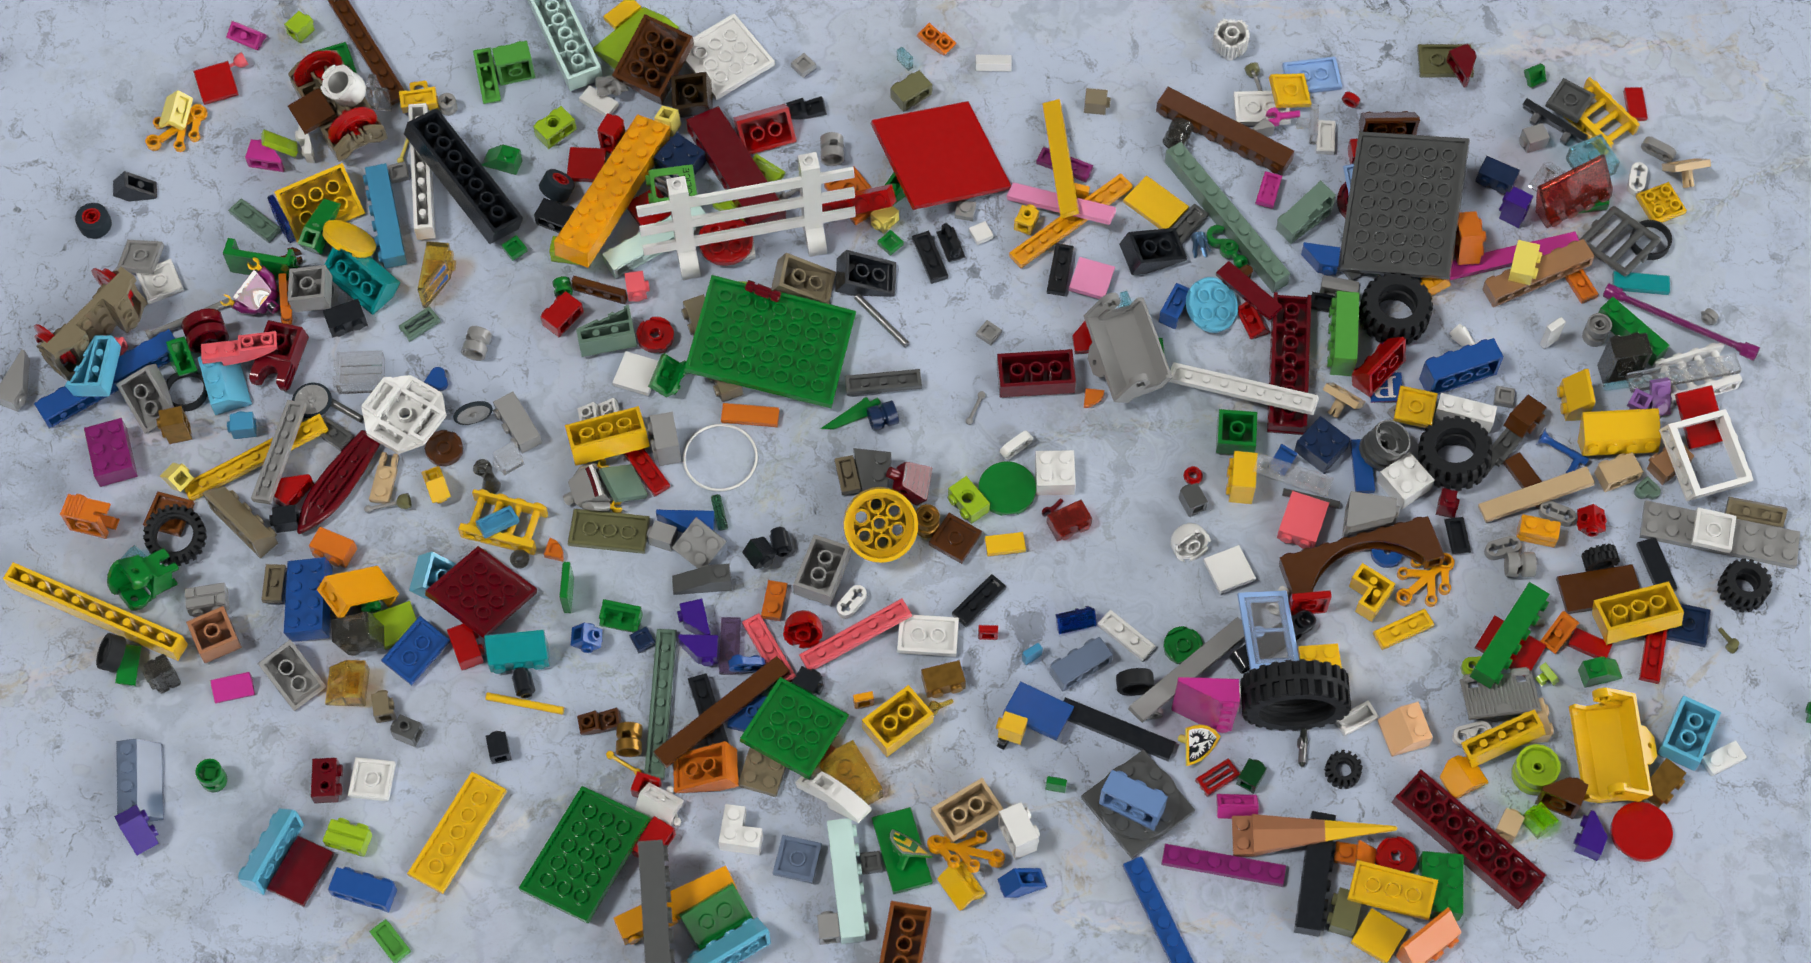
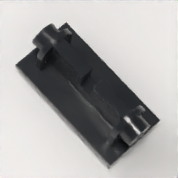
(950, 243)

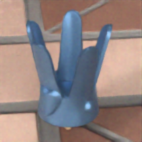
(1199, 238)

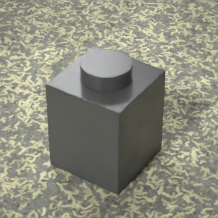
(1192, 499)

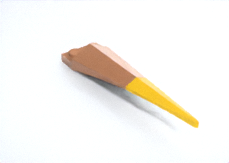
(1268, 834)

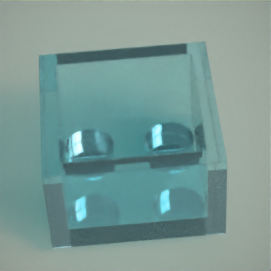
(1590, 149)

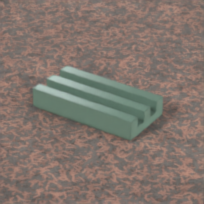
(421, 326)

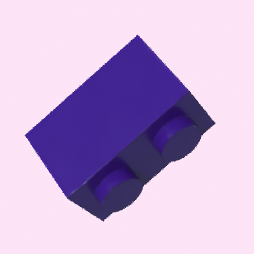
(1515, 206)
(137, 830)

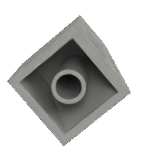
(1368, 512)

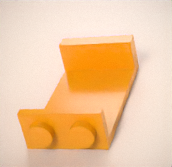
(356, 588)

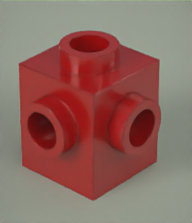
(1591, 520)

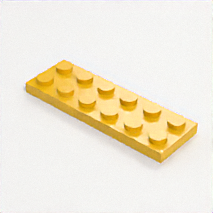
(457, 832)

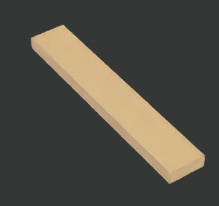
(1536, 494)

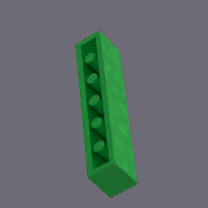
(1509, 636)

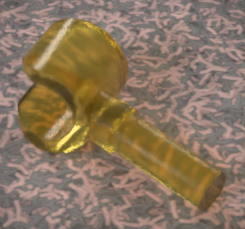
(935, 706)

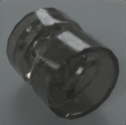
(1178, 131)

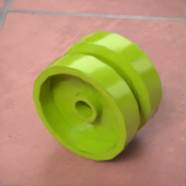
(1535, 768)

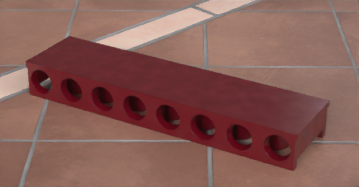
(730, 160)
(1289, 360)
(1460, 835)

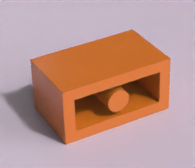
(333, 546)

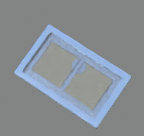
(1267, 627)

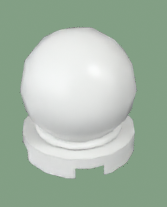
(343, 85)

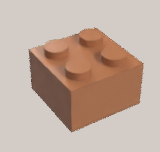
(213, 634)

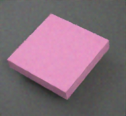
(1091, 278)

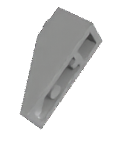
(15, 383)

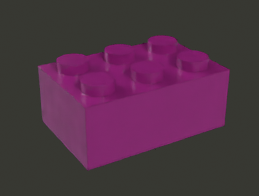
(110, 452)

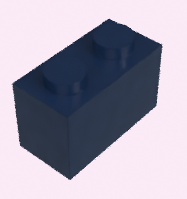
(1497, 175)

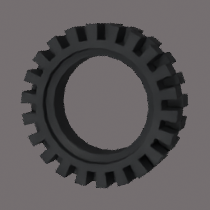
(171, 513)

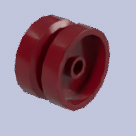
(204, 327)

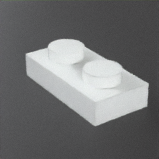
(1723, 758)

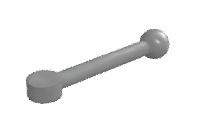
(981, 395)

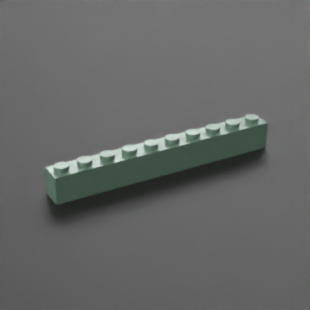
(1226, 214)

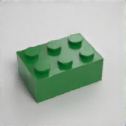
(1449, 872)

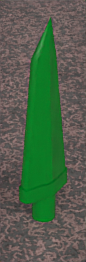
(853, 414)

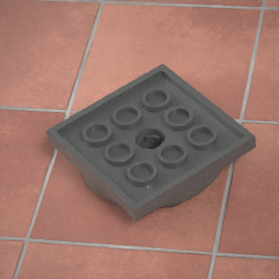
(1128, 833)

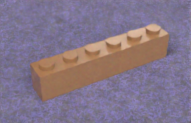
(1551, 268)

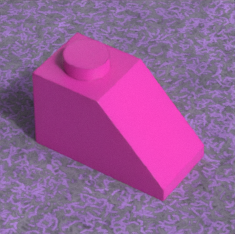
(263, 157)

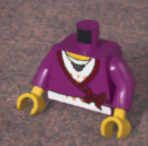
(256, 293)

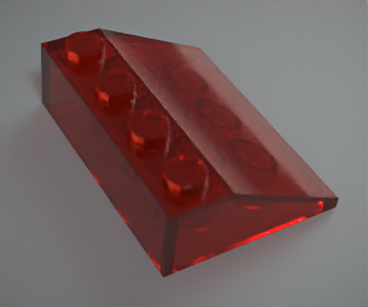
(1573, 192)

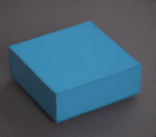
(1032, 653)

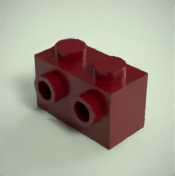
(325, 780)

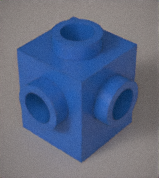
(586, 637)

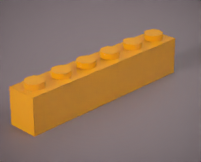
(682, 898)

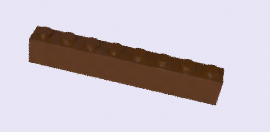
(1226, 131)

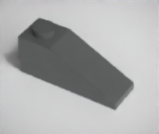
(703, 580)

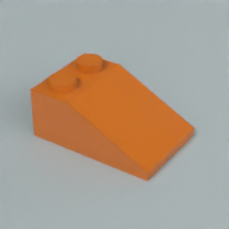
(707, 769)

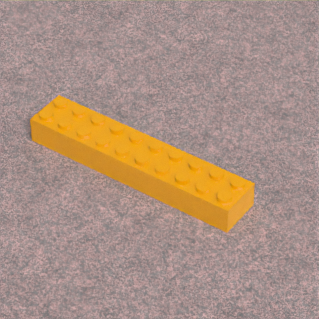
(611, 191)

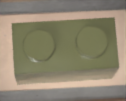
(911, 90)
(1344, 914)

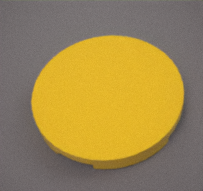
(349, 238)

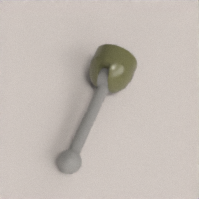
(1253, 70)
(403, 502)

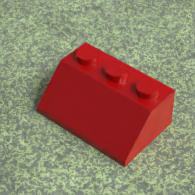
(765, 128)
(1380, 365)

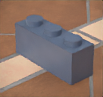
(1080, 663)

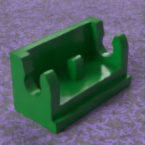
(620, 616)

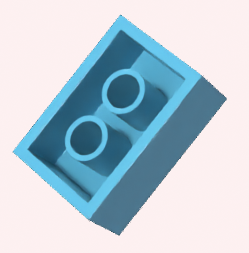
(1689, 733)

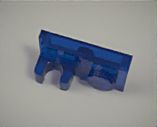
(1076, 620)

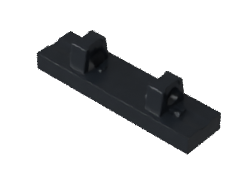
(1539, 113)

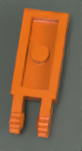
(285, 308)

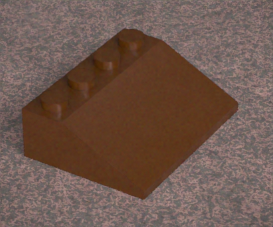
(652, 58)

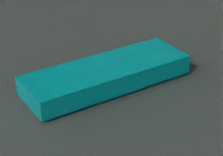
(1642, 283)

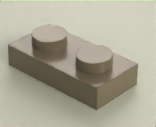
(847, 475)
(274, 583)

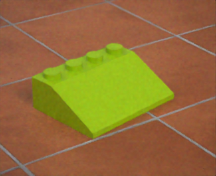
(615, 44)

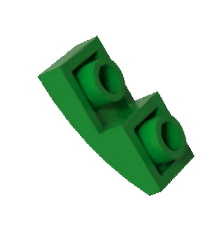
(128, 668)

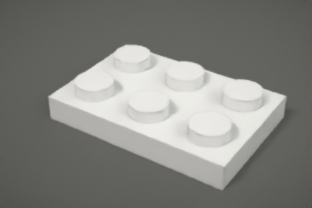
(1252, 107)
(928, 635)

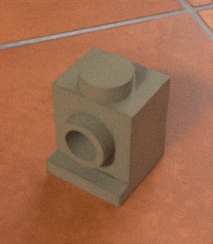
(383, 706)

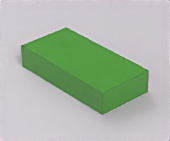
(390, 941)

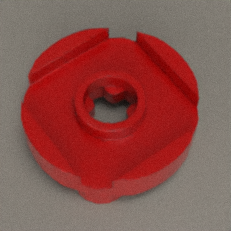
(649, 327)
(1396, 845)

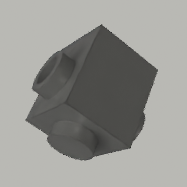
(406, 730)

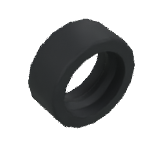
(111, 652)
(1134, 681)

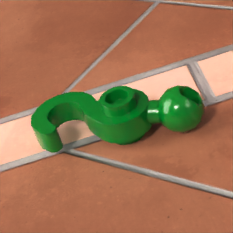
(1228, 247)

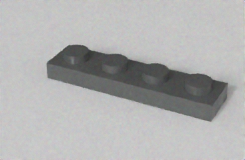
(883, 382)

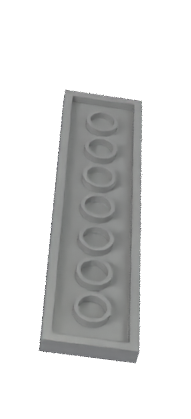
(1750, 539)

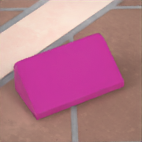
(245, 35)
(232, 687)
(1236, 805)

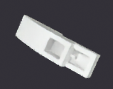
(837, 795)

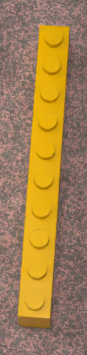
(95, 611)

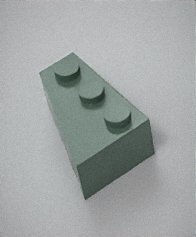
(1306, 213)
(607, 334)

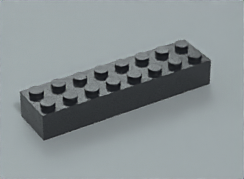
(463, 175)

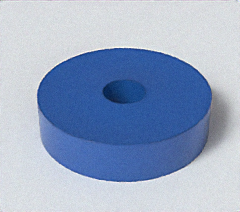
(1385, 560)

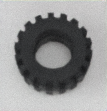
(1735, 595)

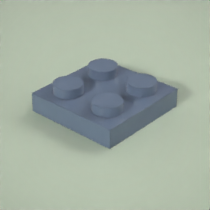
(797, 859)

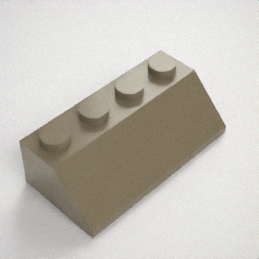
(241, 520)

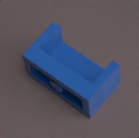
(1173, 306)

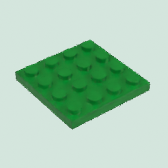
(794, 728)

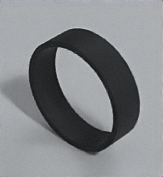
(1659, 226)
(197, 403)

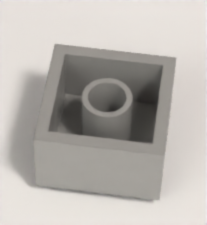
(310, 288)
(664, 439)

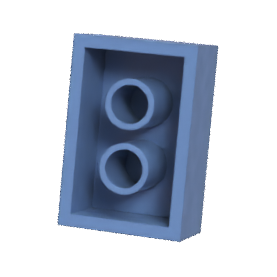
(1133, 799)

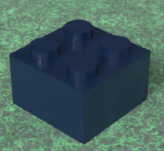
(680, 152)
(1322, 444)

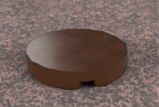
(444, 448)

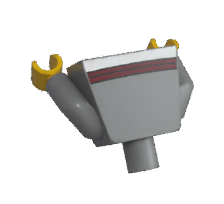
(590, 490)

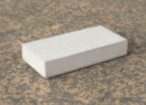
(600, 104)
(1326, 137)
(1552, 332)
(1357, 718)

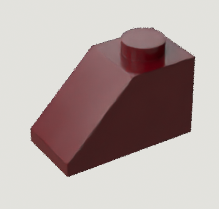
(1462, 62)

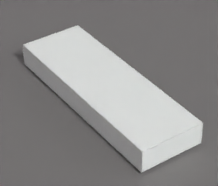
(1126, 635)

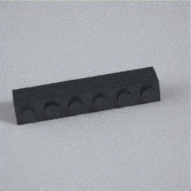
(1314, 884)

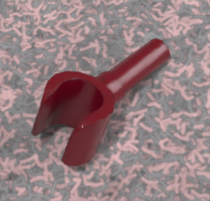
(1051, 509)

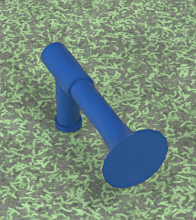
(1576, 456)

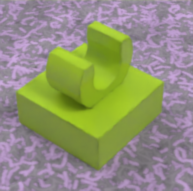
(1546, 675)

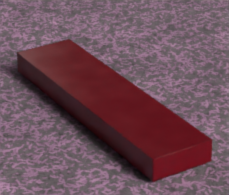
(1249, 290)

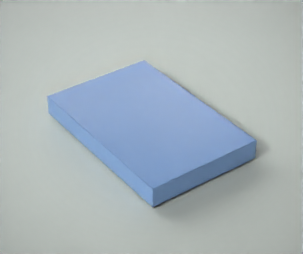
(1320, 73)

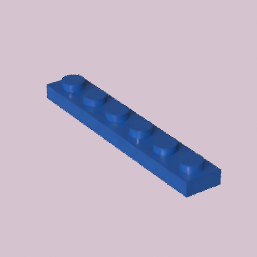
(1157, 911)

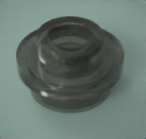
(481, 467)
(519, 563)

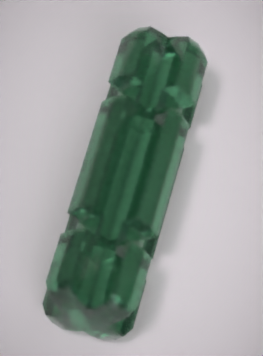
(719, 512)

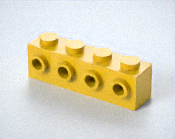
(1503, 738)

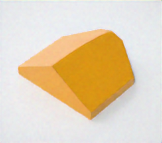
(1460, 777)

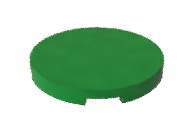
(1007, 488)

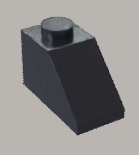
(134, 187)

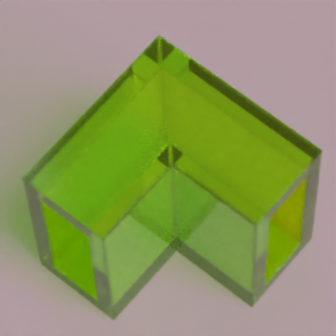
(1539, 820)

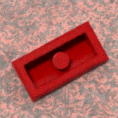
(1252, 321)

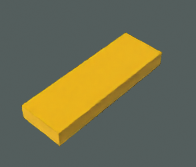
(1403, 629)

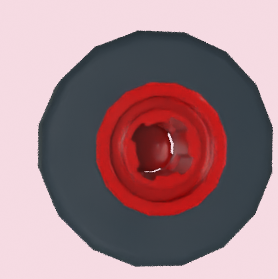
(556, 185)
(93, 220)

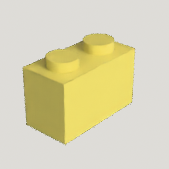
(1524, 262)

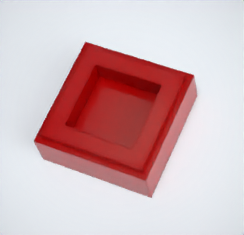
(988, 632)

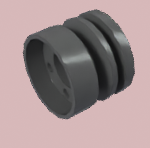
(1384, 444)

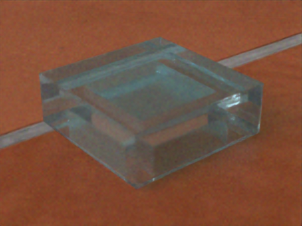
(904, 58)

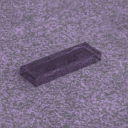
(729, 643)

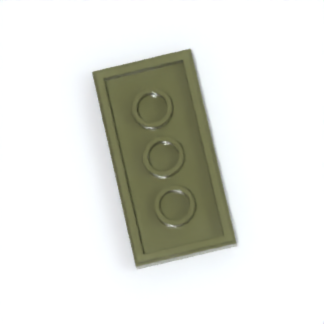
(609, 531)

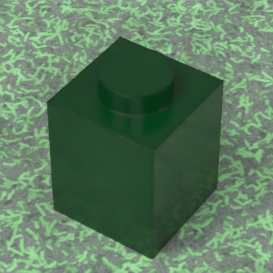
(1251, 775)

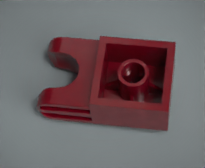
(283, 360)

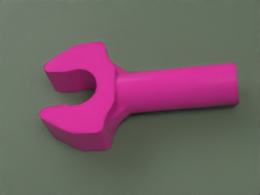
(1281, 115)

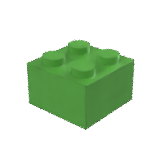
(513, 62)

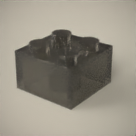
(357, 633)

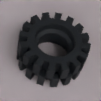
(1600, 557)
(1347, 758)

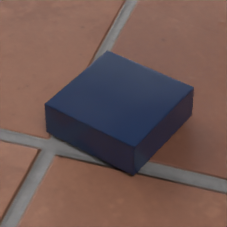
(642, 639)

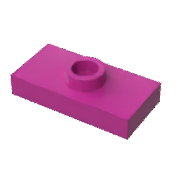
(1268, 189)

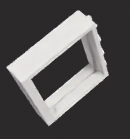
(1682, 463)

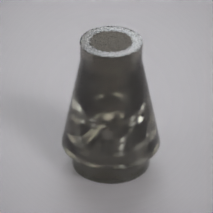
(490, 482)

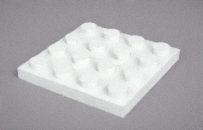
(728, 56)

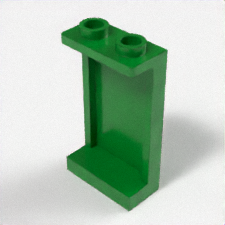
(238, 260)

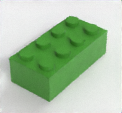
(1343, 333)

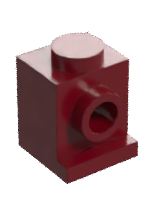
(1447, 503)

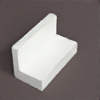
(658, 803)

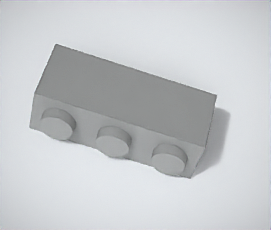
(516, 422)

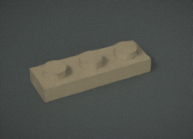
(1756, 511)

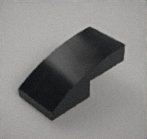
(806, 109)

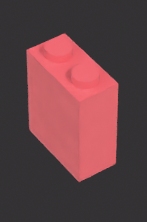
(1302, 520)

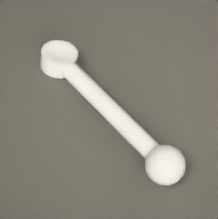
(676, 821)

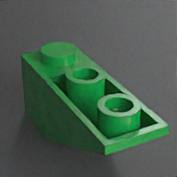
(311, 236)

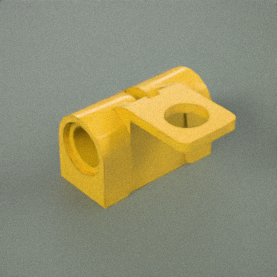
(426, 95)

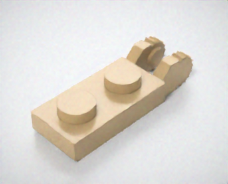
(384, 480)

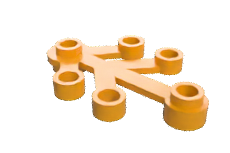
(193, 117)
(1426, 577)
(941, 845)

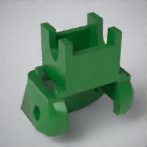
(131, 574)

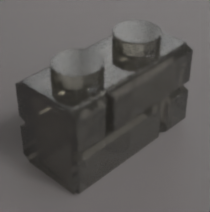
(161, 674)

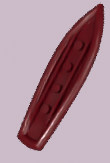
(337, 481)

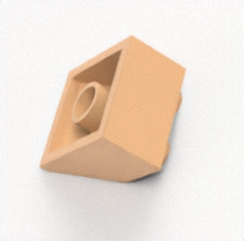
(1405, 729)

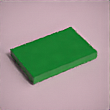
(715, 916)

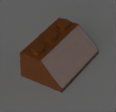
(1389, 122)

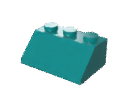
(517, 651)

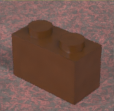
(1525, 416)

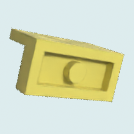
(176, 110)

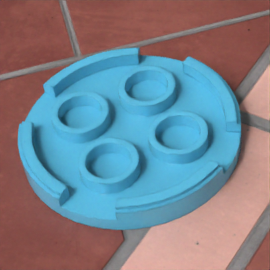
(1211, 305)

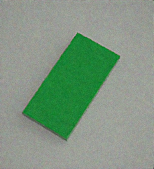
(916, 871)

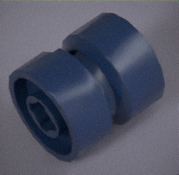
(883, 415)

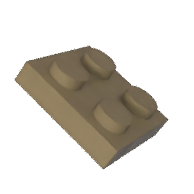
(761, 774)

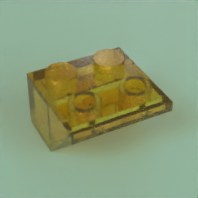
(348, 683)

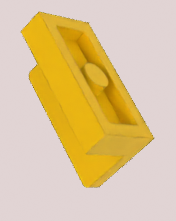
(960, 885)

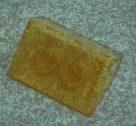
(853, 771)

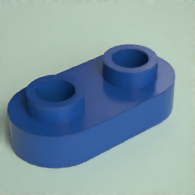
(739, 663)

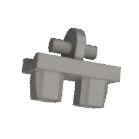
(609, 86)

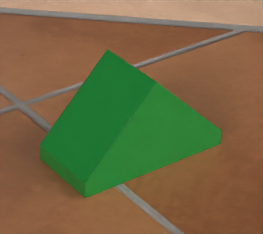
(180, 356)

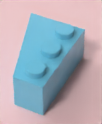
(97, 368)

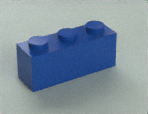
(362, 889)

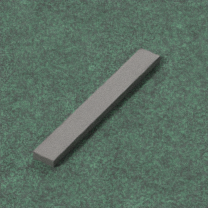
(1191, 667)

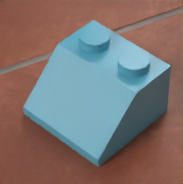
(427, 571)

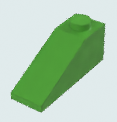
(487, 75)

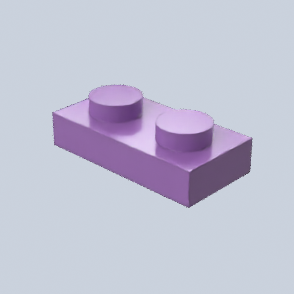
(1661, 391)

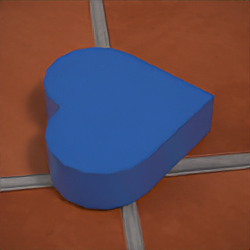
(437, 379)

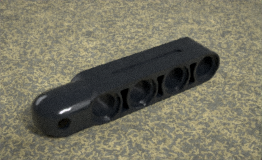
(1302, 623)

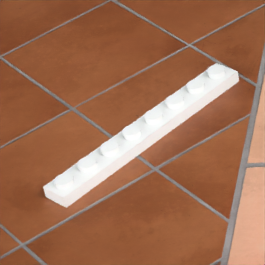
(1244, 388)

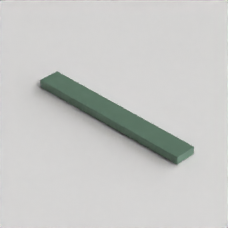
(660, 699)

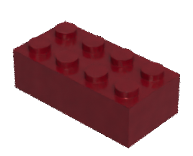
(1036, 373)

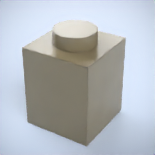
(1096, 101)

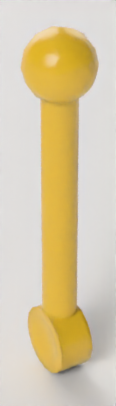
(610, 755)

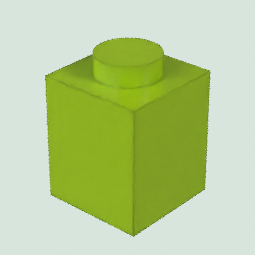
(299, 26)

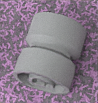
(832, 149)
(1596, 330)
(475, 343)
(1520, 564)

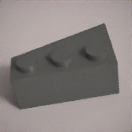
(872, 470)

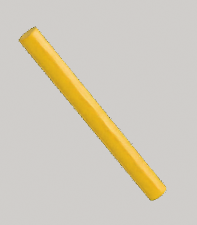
(525, 703)

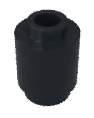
(780, 541)
(523, 683)

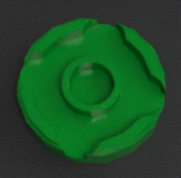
(1181, 643)

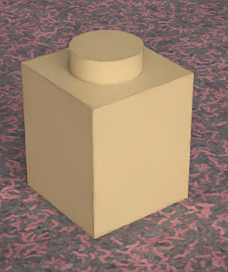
(1509, 824)

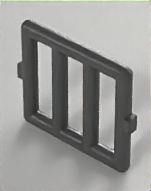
(1626, 220)

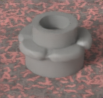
(1709, 316)

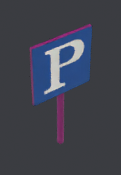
(1389, 390)

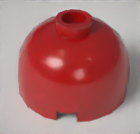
(803, 629)

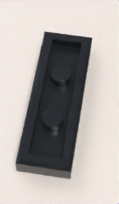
(930, 257)
(1060, 269)
(1655, 562)
(979, 600)

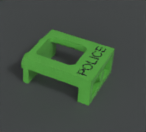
(686, 170)

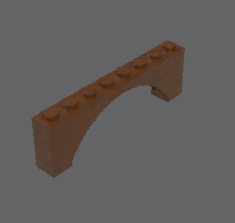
(1411, 538)

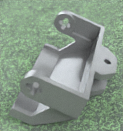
(1125, 348)

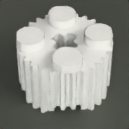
(1231, 38)

